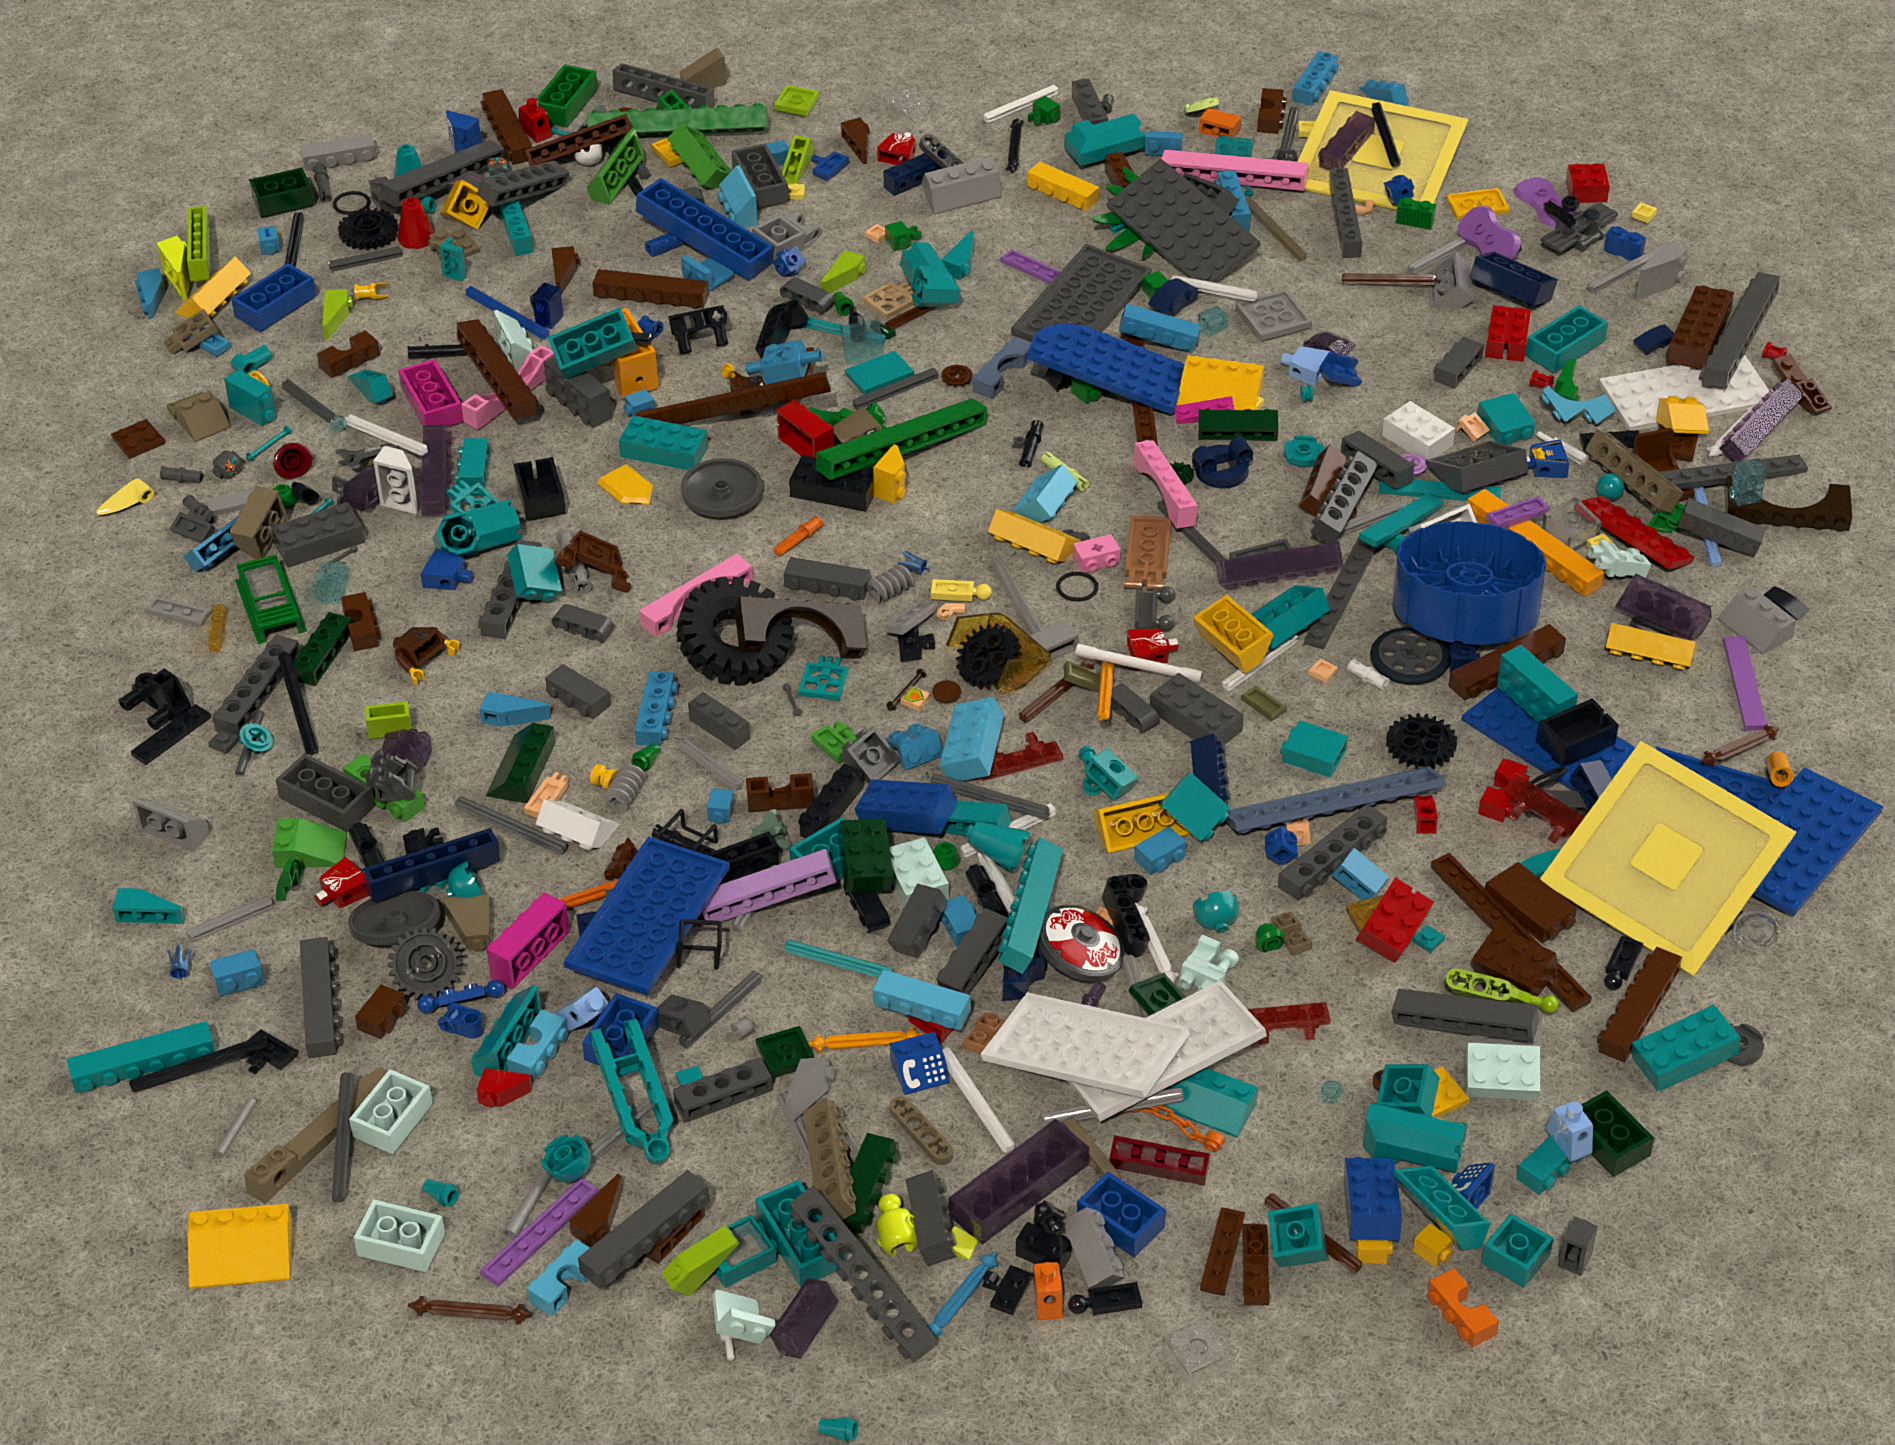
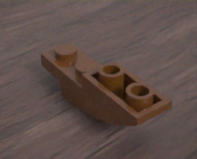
(1813, 399)
(1255, 1264)

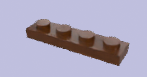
(1222, 1251)

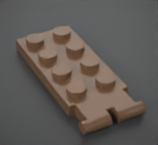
(1147, 552)

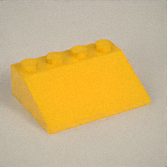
(1217, 378)
(239, 1245)

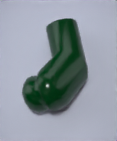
(888, 332)

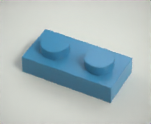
(214, 344)

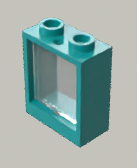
(751, 1255)

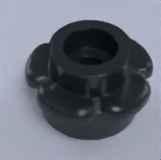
(1570, 203)

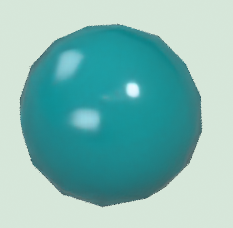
(1610, 486)

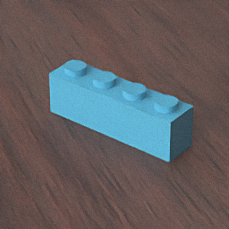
(921, 1000)

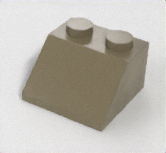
(201, 416)

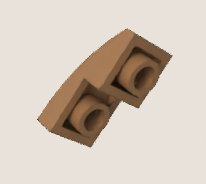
(983, 1032)

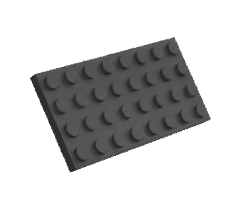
(1183, 224)
(1084, 293)

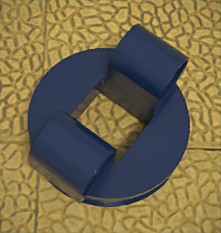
(1237, 455)

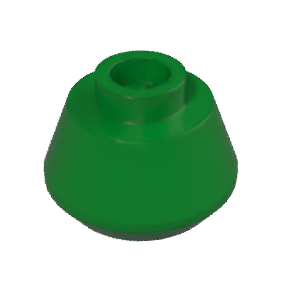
(876, 411)
(286, 495)
(946, 855)
(1269, 937)

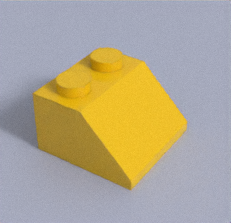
(465, 205)
(1682, 415)
(890, 476)

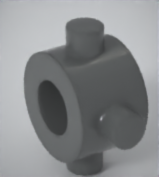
(1019, 442)

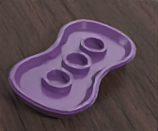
(1535, 193)
(1484, 233)

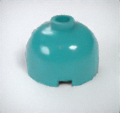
(463, 882)
(1217, 911)
(566, 1158)

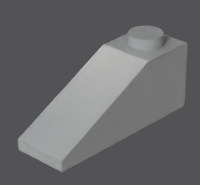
(808, 1085)

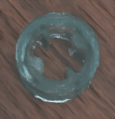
(1330, 1097)

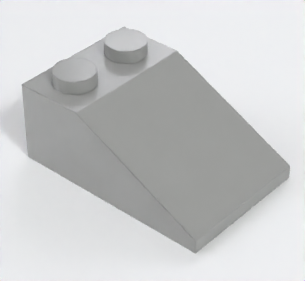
(1662, 270)

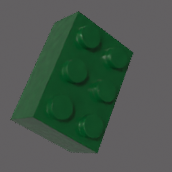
(281, 192)
(865, 855)
(1617, 1135)

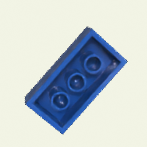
(273, 297)
(908, 805)
(1372, 1199)

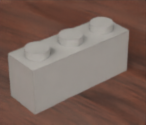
(1093, 1248)

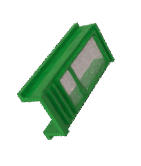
(267, 596)

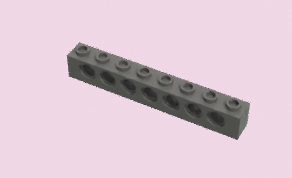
(812, 1203)

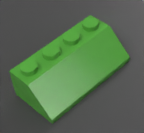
(699, 155)
(616, 169)

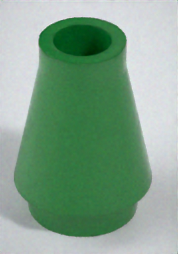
(842, 303)
(645, 757)

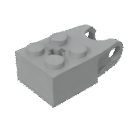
(787, 232)

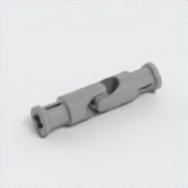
(578, 573)

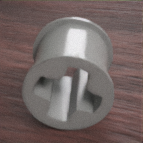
(742, 1027)

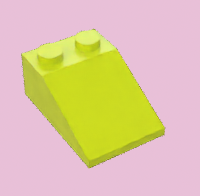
(174, 264)

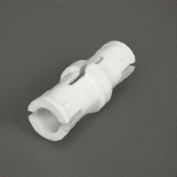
(1368, 674)

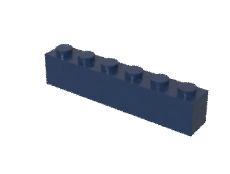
(430, 864)

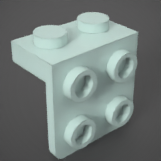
(740, 1317)

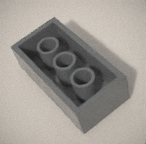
(762, 174)
(580, 393)
(317, 534)
(1195, 710)
(325, 792)

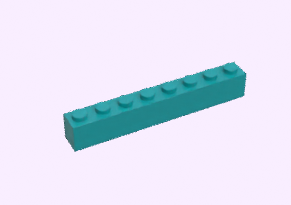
(1029, 905)

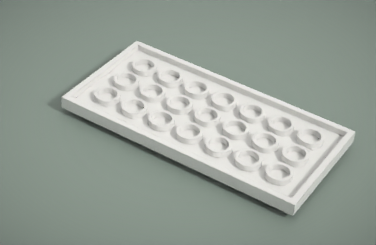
(1638, 393)
(1216, 1029)
(1085, 1044)

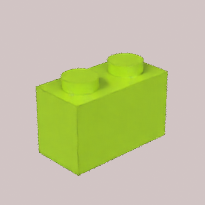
(387, 718)

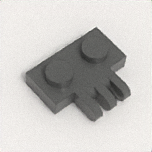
(194, 525)

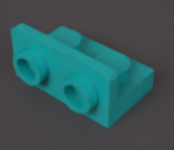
(1234, 146)
(452, 260)

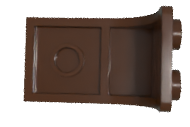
(1657, 451)

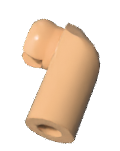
(1369, 207)
(949, 609)

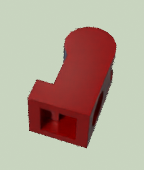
(1425, 814)

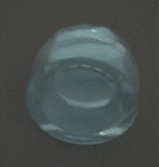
(336, 420)

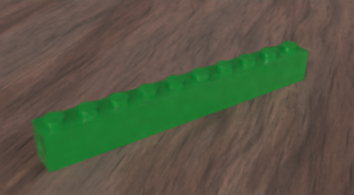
(704, 119)
(906, 435)

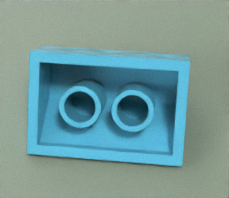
(738, 198)
(1046, 494)

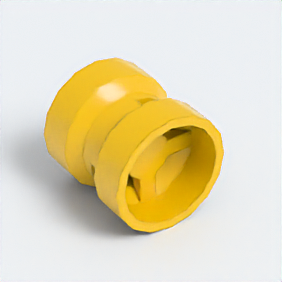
(602, 776)

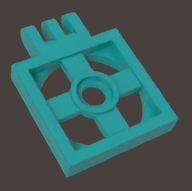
(462, 491)
(826, 668)

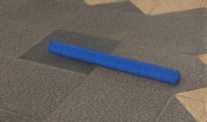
(493, 305)

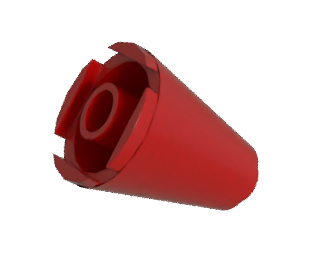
(414, 225)

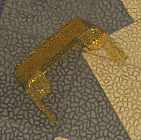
(1016, 672)

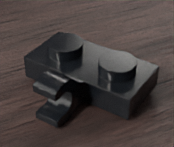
(911, 643)
(419, 840)
(276, 1054)
(1009, 1289)

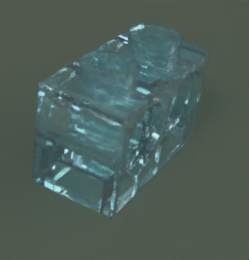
(1747, 482)
(330, 582)

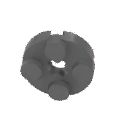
(1752, 1048)

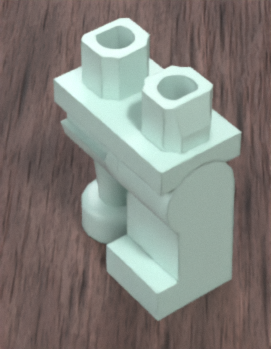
(1618, 561)
(1200, 966)

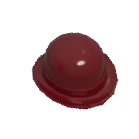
(292, 460)

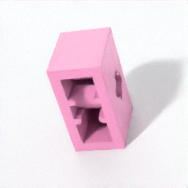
(1096, 553)

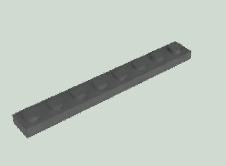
(1718, 473)
(1340, 594)

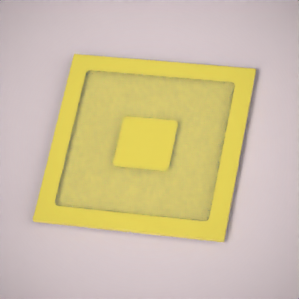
(1422, 138)
(1667, 857)

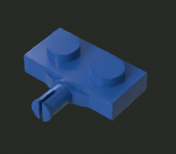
(829, 165)

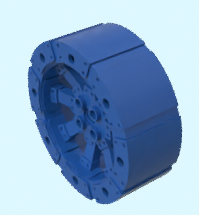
(1468, 575)

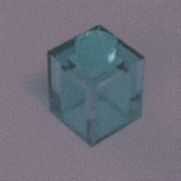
(1213, 321)

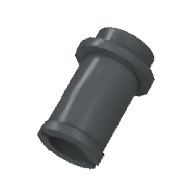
(1107, 103)

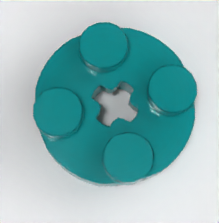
(1295, 455)

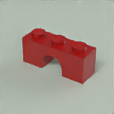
(1494, 802)

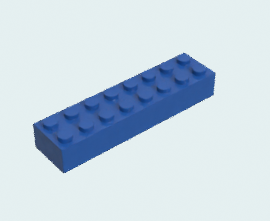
(704, 229)

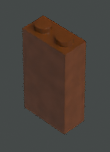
(1532, 902)

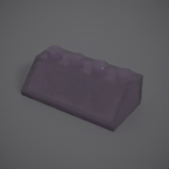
(1665, 607)

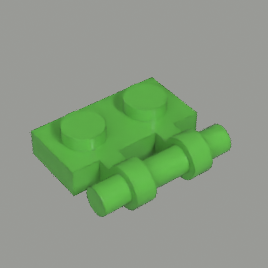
(832, 740)

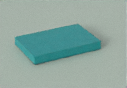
(879, 372)

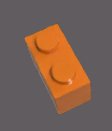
(1219, 123)

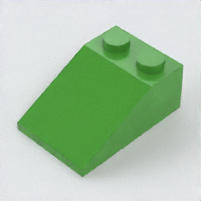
(309, 842)

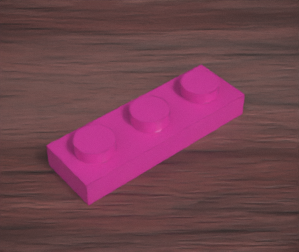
(1189, 412)

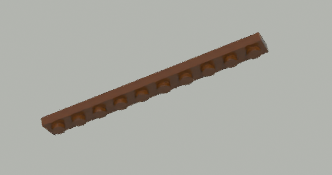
(740, 400)
(1143, 414)
(1493, 914)

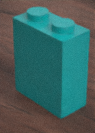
(250, 397)
(1506, 419)
(534, 573)
(1314, 748)
(1195, 807)

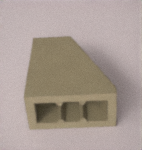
(707, 70)
(470, 920)

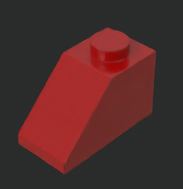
(502, 1087)

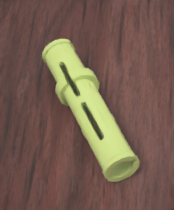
(1053, 462)

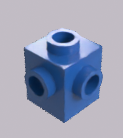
(1399, 188)
(788, 261)
(1281, 845)

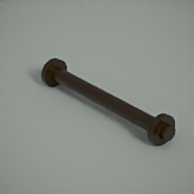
(892, 705)

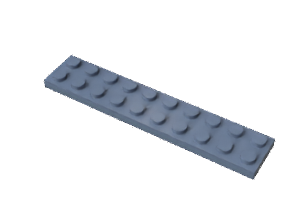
(1334, 798)

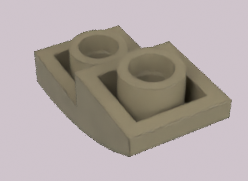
(1295, 939)

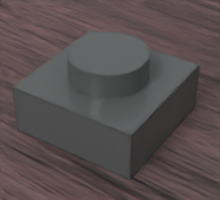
(224, 741)

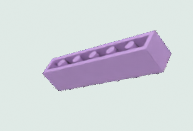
(770, 886)

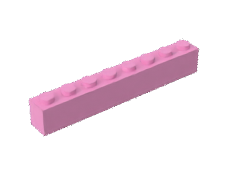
(1249, 170)

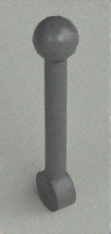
(353, 549)
(797, 712)

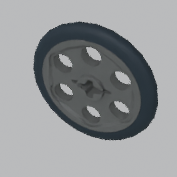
(1409, 656)

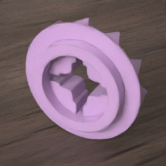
(1419, 462)

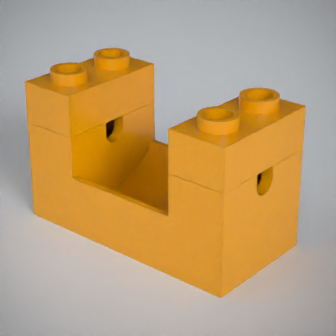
(637, 369)

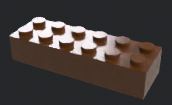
(1700, 326)

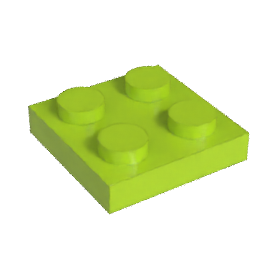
(796, 100)

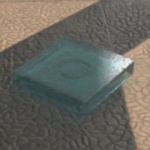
(862, 341)

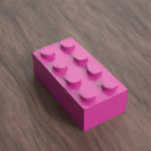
(430, 394)
(528, 940)

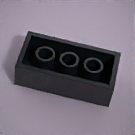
(848, 491)

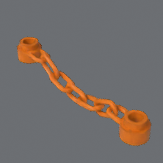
(1212, 1140)

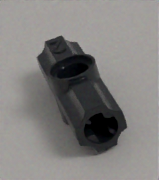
(365, 844)
(985, 889)
(1048, 1217)

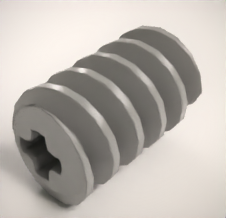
(889, 582)
(624, 787)

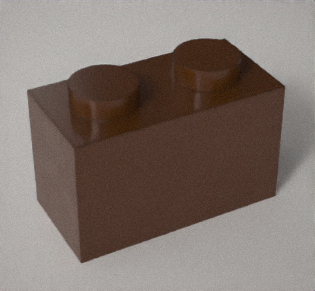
(381, 1012)

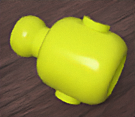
(895, 1225)

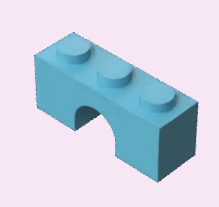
(548, 1031)
(547, 1290)

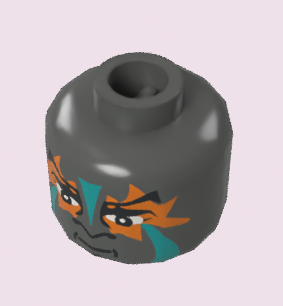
(497, 166)
(227, 464)

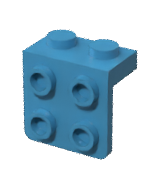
(1159, 141)
(707, 270)
(916, 745)
(237, 972)

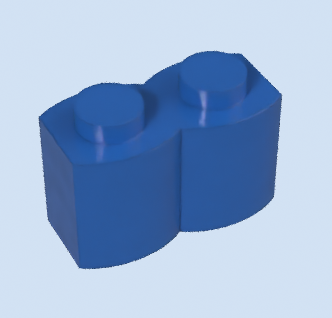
(1624, 243)

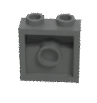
(870, 754)

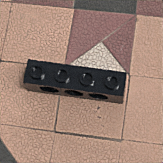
(748, 856)

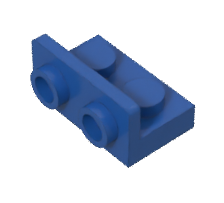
(1341, 369)

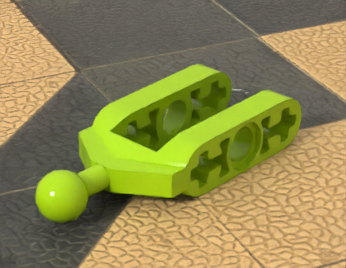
(1548, 1003)

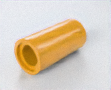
(1779, 769)

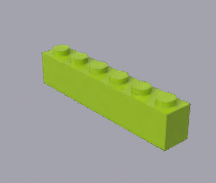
(198, 244)

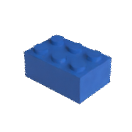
(612, 1024)
(1128, 1214)

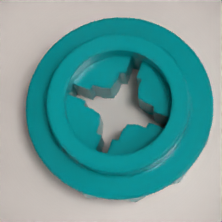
(254, 730)

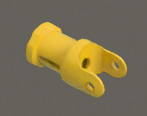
(369, 291)

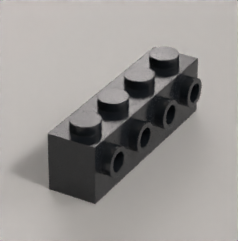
(832, 800)

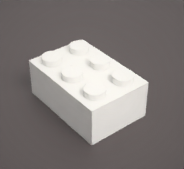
(1418, 431)

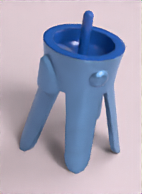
(917, 566)
(179, 968)

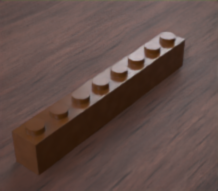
(496, 369)

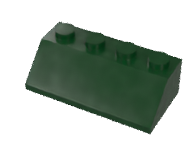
(523, 763)

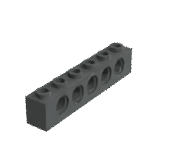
(654, 85)
(522, 183)
(1345, 213)
(1344, 497)
(503, 605)
(254, 686)
(1325, 856)

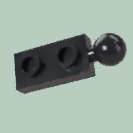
(1622, 962)
(1107, 1299)

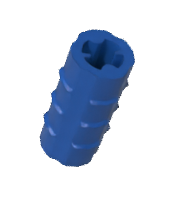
(663, 244)

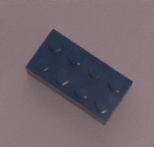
(1513, 278)

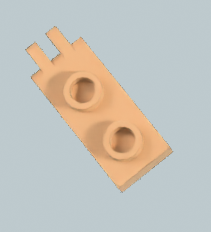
(550, 789)

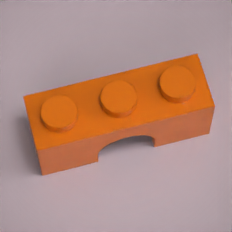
(1472, 1324)

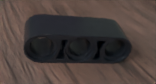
(870, 909)

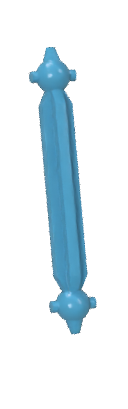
(962, 1294)

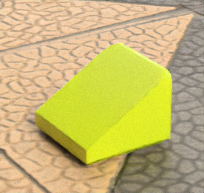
(965, 1243)

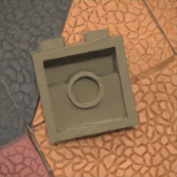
(460, 239)

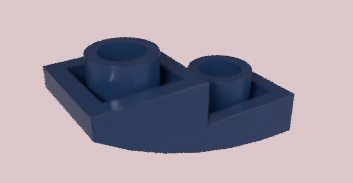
(1654, 338)

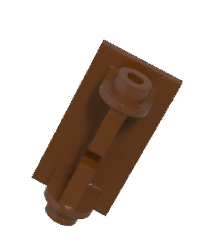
(621, 859)

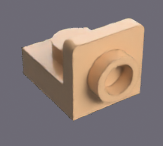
(1473, 426)
(1300, 828)

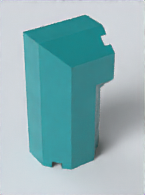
(1091, 142)
(929, 276)
(478, 529)
(1413, 1137)

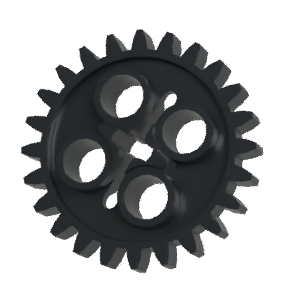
(988, 655)
(1421, 741)

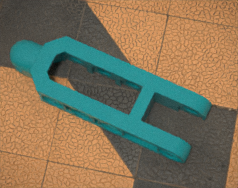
(656, 1144)

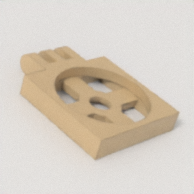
(903, 290)

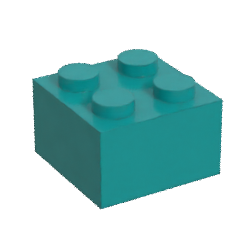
(1409, 1087)
(1298, 1235)
(1517, 1250)

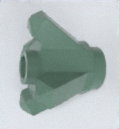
(775, 827)

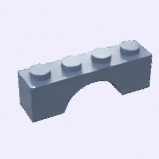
(989, 379)

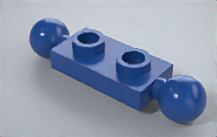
(427, 1004)

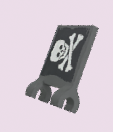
(358, 455)

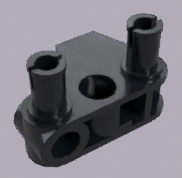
(699, 320)
(159, 691)

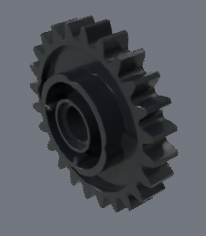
(367, 228)

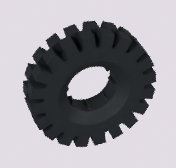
(699, 640)

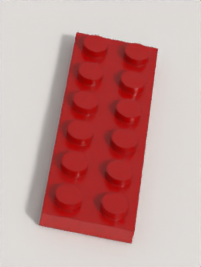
(1638, 534)

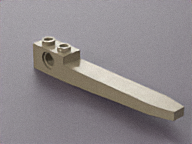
(285, 1162)

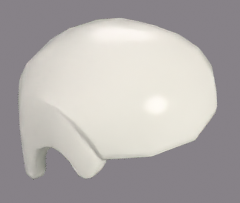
(591, 157)

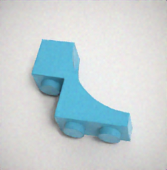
(1565, 409)

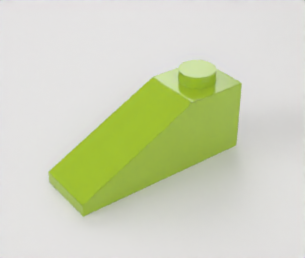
(797, 159)
(844, 271)
(335, 310)
(699, 1261)

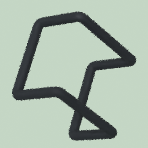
(703, 836)
(717, 950)

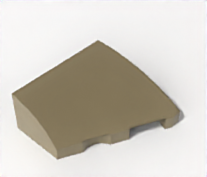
(855, 426)

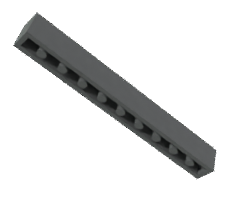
(1740, 330)

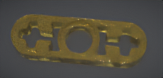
(217, 625)

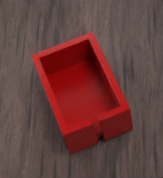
(1510, 327)
(803, 429)
(1394, 920)

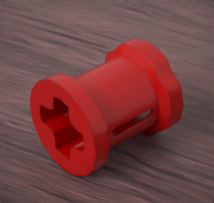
(1772, 351)
(1541, 380)

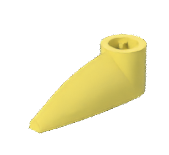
(127, 496)

